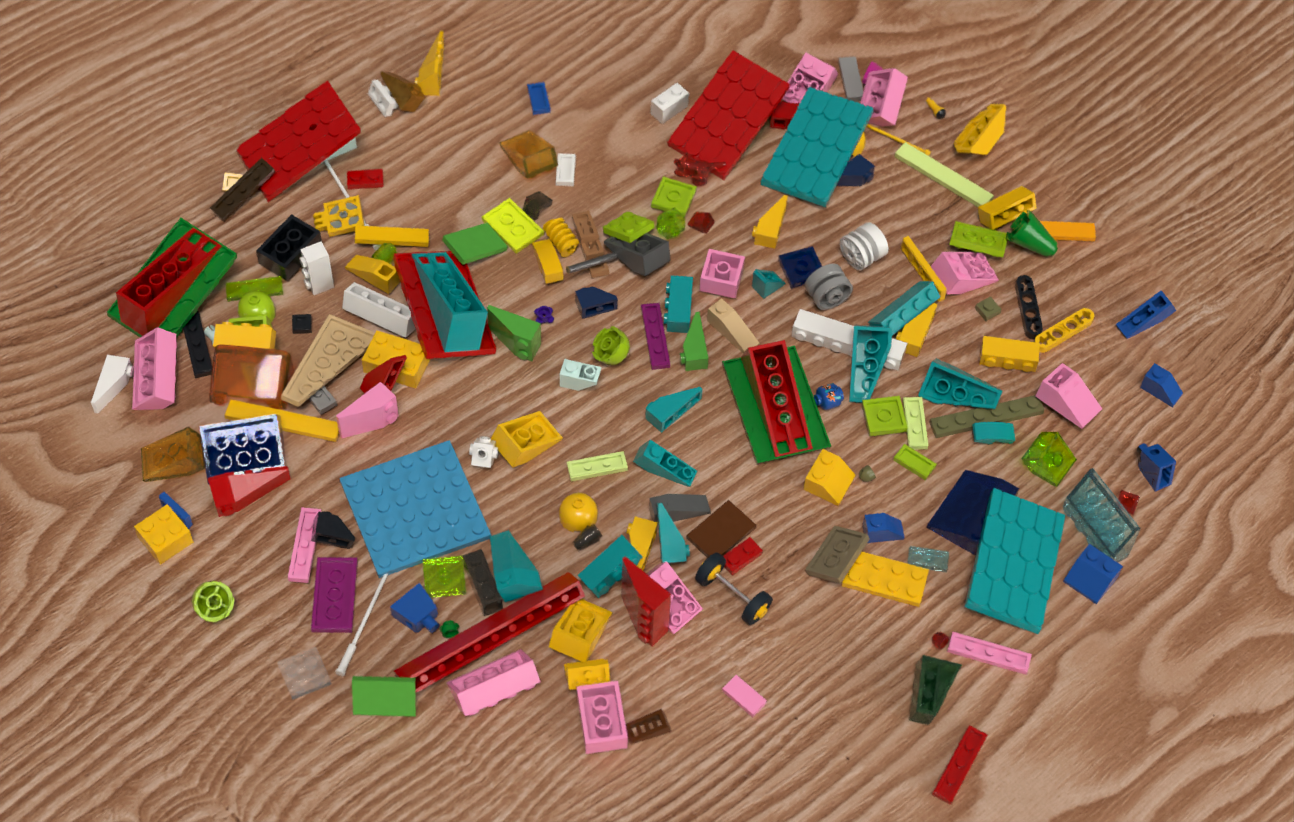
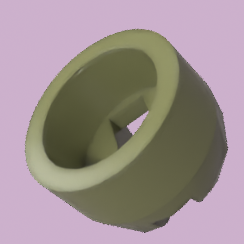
(866, 474)

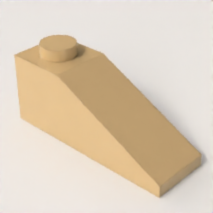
(731, 326)

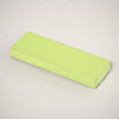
(915, 421)
(597, 466)

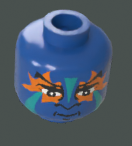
(828, 396)

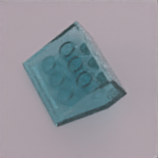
(1101, 517)

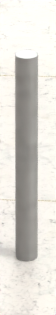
(592, 262)

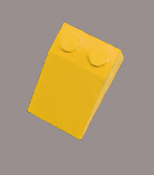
(525, 438)
(579, 630)

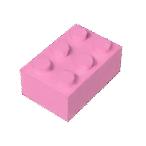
(602, 717)

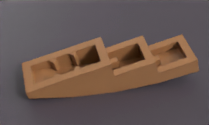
(589, 242)

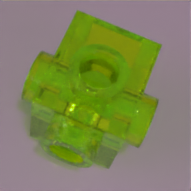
(670, 223)

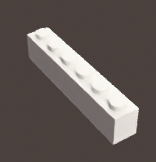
(838, 336)

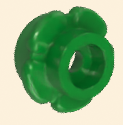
(449, 629)

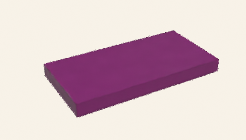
(334, 595)

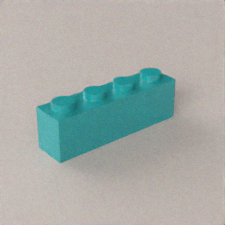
(907, 306)

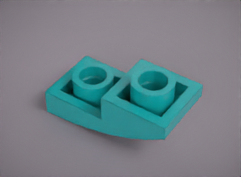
(993, 431)

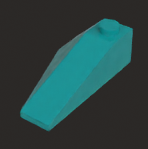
(869, 354)
(512, 568)

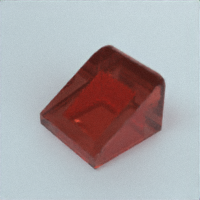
(701, 222)
(1128, 501)

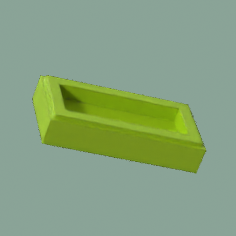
(914, 462)

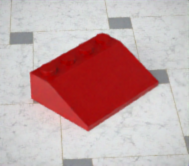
(645, 602)

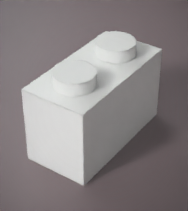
(669, 103)

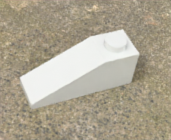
(111, 381)

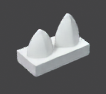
(381, 97)

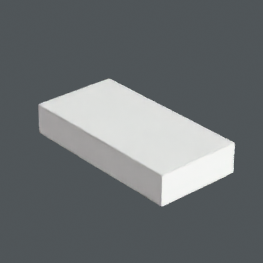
(565, 169)

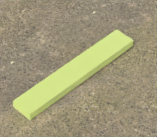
(943, 175)

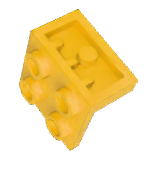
(587, 673)

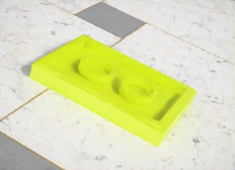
(513, 225)

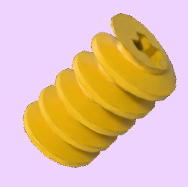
(561, 236)

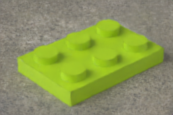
(978, 239)

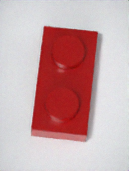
(365, 179)
(742, 555)

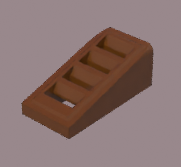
(650, 733)

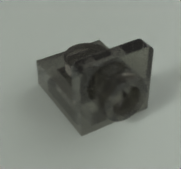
(535, 203)

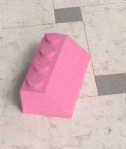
(154, 370)
(493, 682)

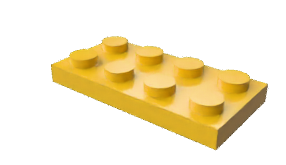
(887, 578)

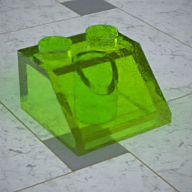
(1049, 457)

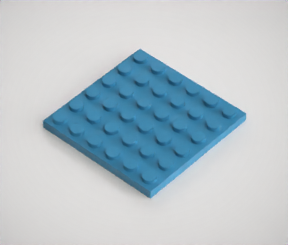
(414, 508)

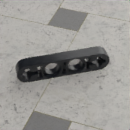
(1028, 306)

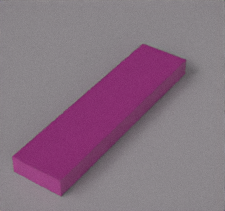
(655, 336)

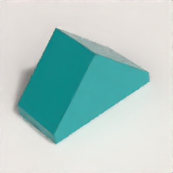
(766, 282)

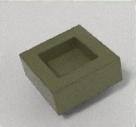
(988, 308)

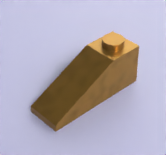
(406, 93)

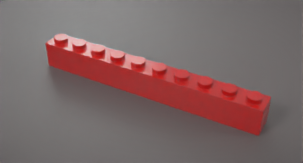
(492, 631)

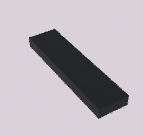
(197, 347)

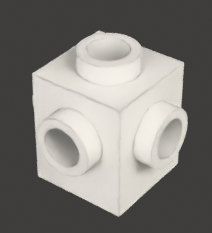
(483, 452)

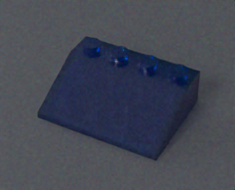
(243, 445)
(964, 509)

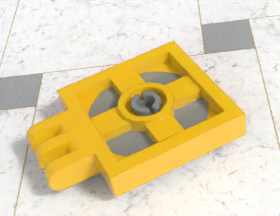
(340, 216)

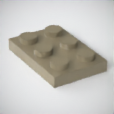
(837, 554)

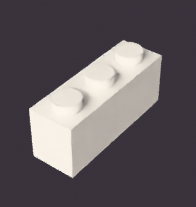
(316, 268)

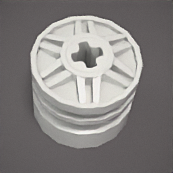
(864, 246)

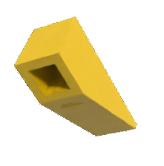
(375, 272)

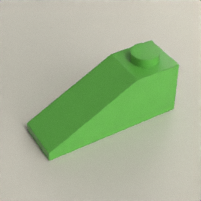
(694, 348)

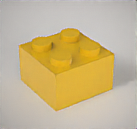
(163, 534)

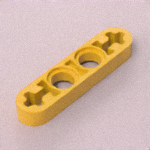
(1064, 330)

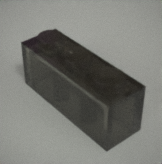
(482, 582)

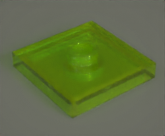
(444, 576)

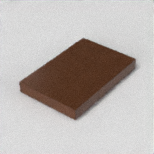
(721, 530)

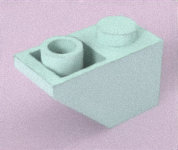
(578, 375)

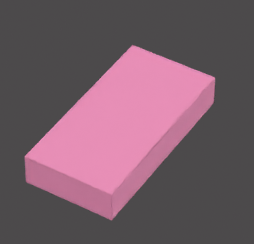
(744, 696)

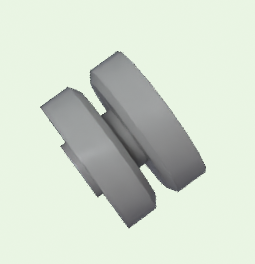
(828, 286)

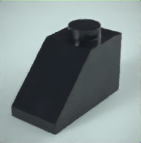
(331, 531)

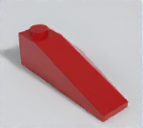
(236, 492)

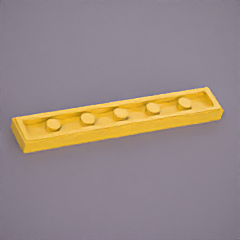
(290, 421)

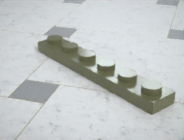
(1004, 412)

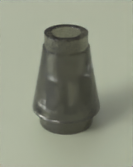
(587, 537)

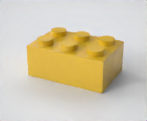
(386, 346)

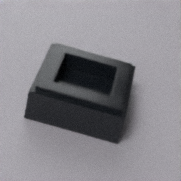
(302, 323)

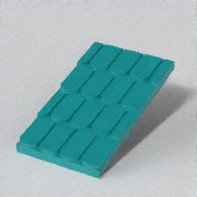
(816, 146)
(1015, 561)

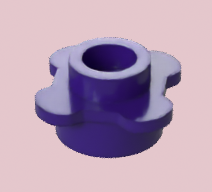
(544, 310)

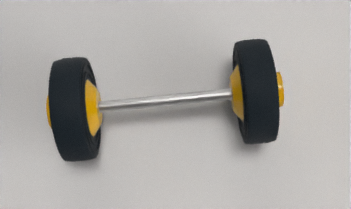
(711, 569)

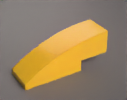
(548, 261)

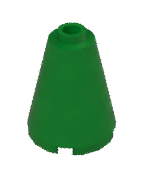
(1032, 235)

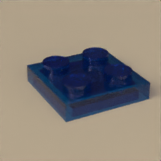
(799, 265)

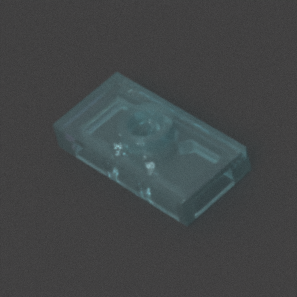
(928, 558)

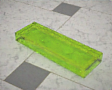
(271, 286)

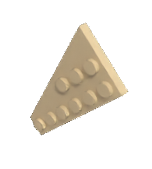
(330, 353)

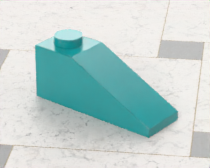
(671, 407)
(671, 541)

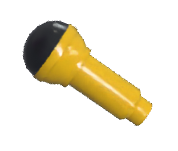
(939, 112)

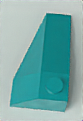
(954, 386)

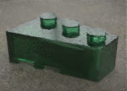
(930, 687)

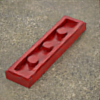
(959, 764)

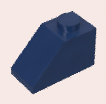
(857, 172)
(594, 301)

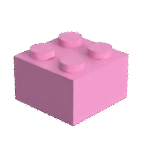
(722, 273)

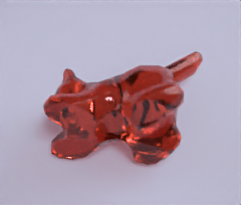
(697, 169)

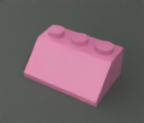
(884, 93)

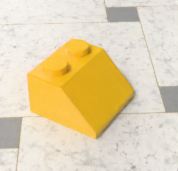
(829, 478)

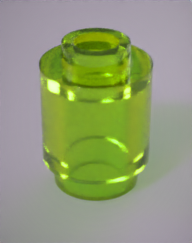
(385, 252)

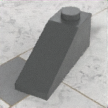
(680, 506)

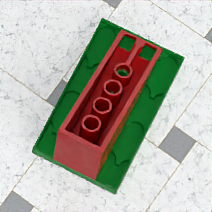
(172, 281)
(775, 402)

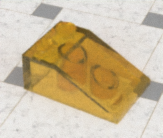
(530, 154)
(173, 456)

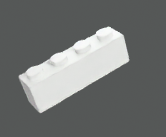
(378, 309)

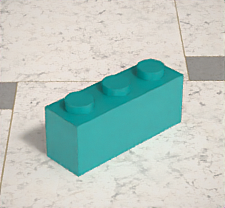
(678, 304)
(607, 567)

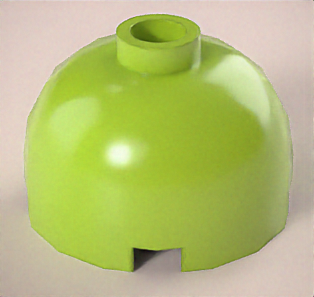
(256, 304)
(611, 346)
(212, 601)

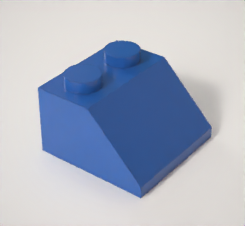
(1093, 574)

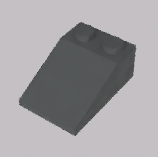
(642, 254)

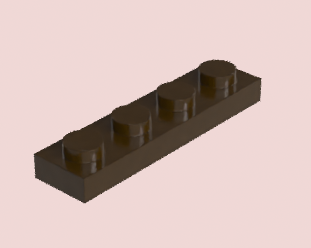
(242, 189)

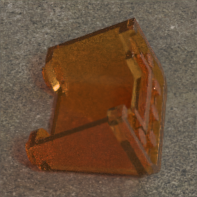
(250, 374)

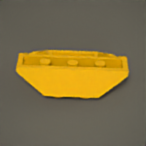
(982, 131)

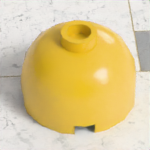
(578, 512)

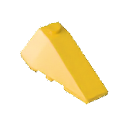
(431, 69)

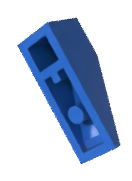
(1146, 315)

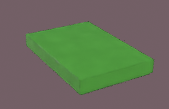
(474, 243)
(384, 696)

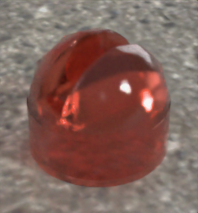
(940, 640)

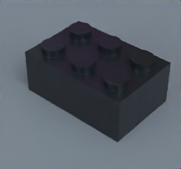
(282, 249)

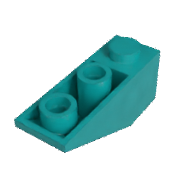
(664, 464)

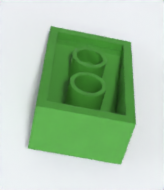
(515, 332)

